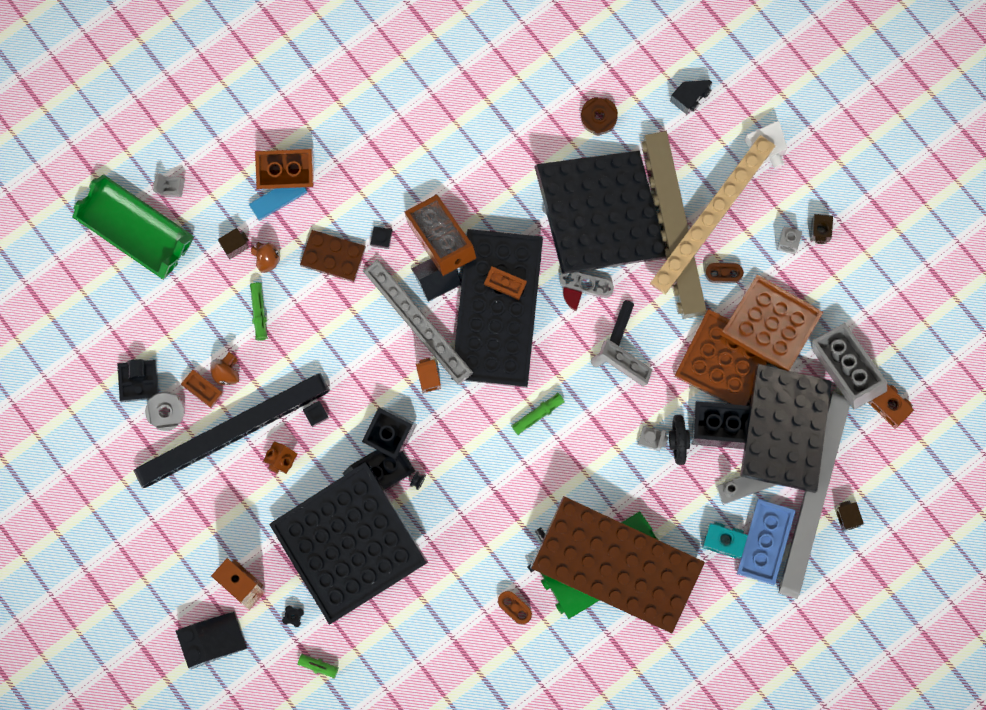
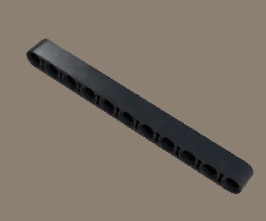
(231, 430)

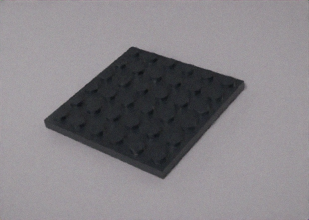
(600, 211)
(348, 543)

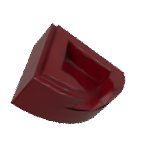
(572, 298)

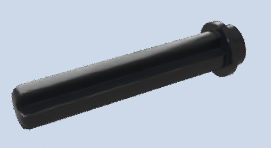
(621, 322)

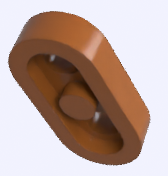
(514, 608)

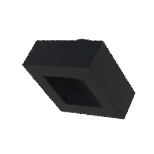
(381, 237)
(315, 414)

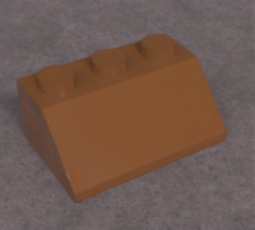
(284, 168)

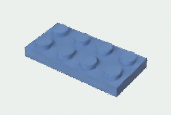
(766, 542)

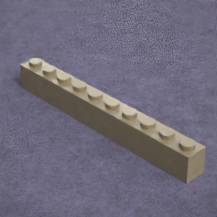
(673, 220)

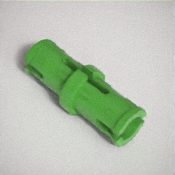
(330, 671)

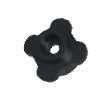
(293, 611)

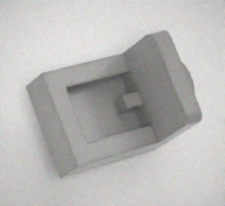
(168, 186)

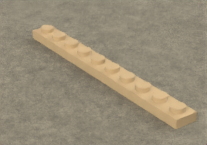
(712, 215)

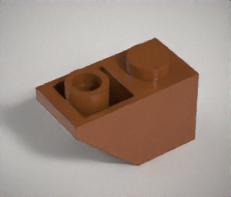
(428, 375)

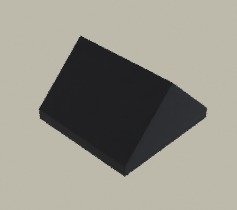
(432, 281)

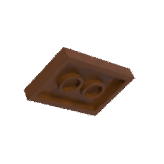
(333, 256)

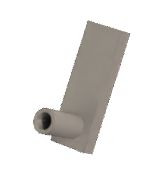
(623, 362)
(740, 488)

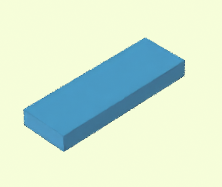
(275, 200)

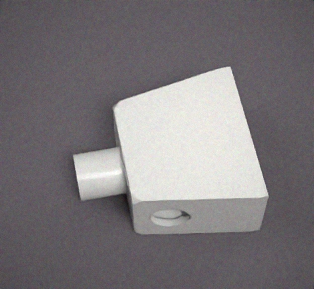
(775, 135)

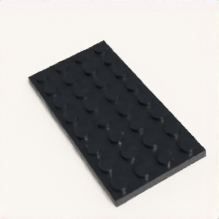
(493, 327)

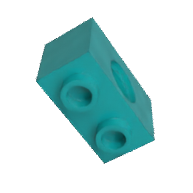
(713, 543)

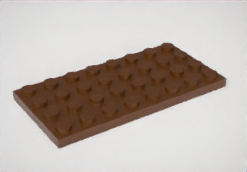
(617, 564)

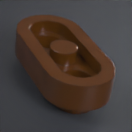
(723, 271)

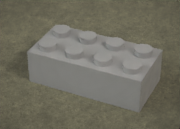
(849, 366)

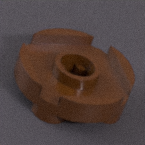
(599, 126)

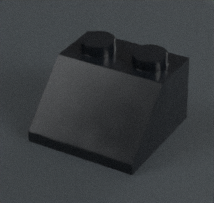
(389, 432)

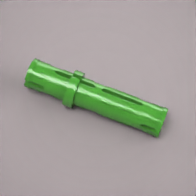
(259, 319)
(545, 408)

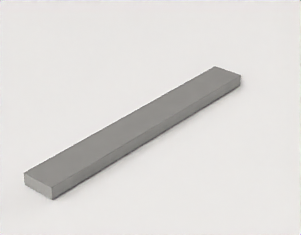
(418, 322)

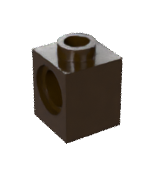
(824, 221)
(849, 516)

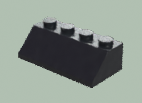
(720, 425)

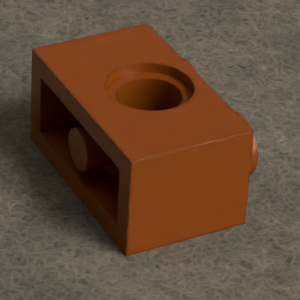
(892, 416)

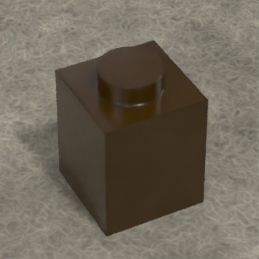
(233, 243)

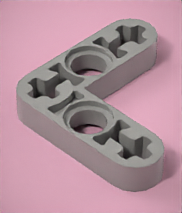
(579, 277)

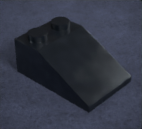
(387, 469)
(211, 640)

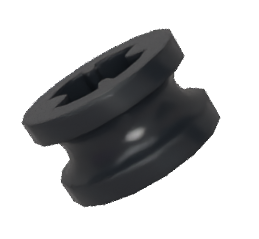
(417, 480)

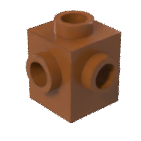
(279, 458)

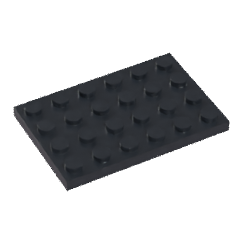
(786, 428)

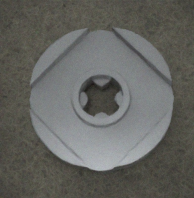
(171, 402)

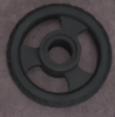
(679, 439)

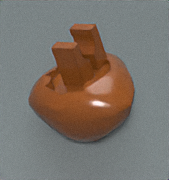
(267, 256)
(222, 370)

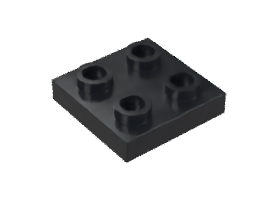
(137, 380)

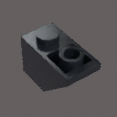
(689, 94)

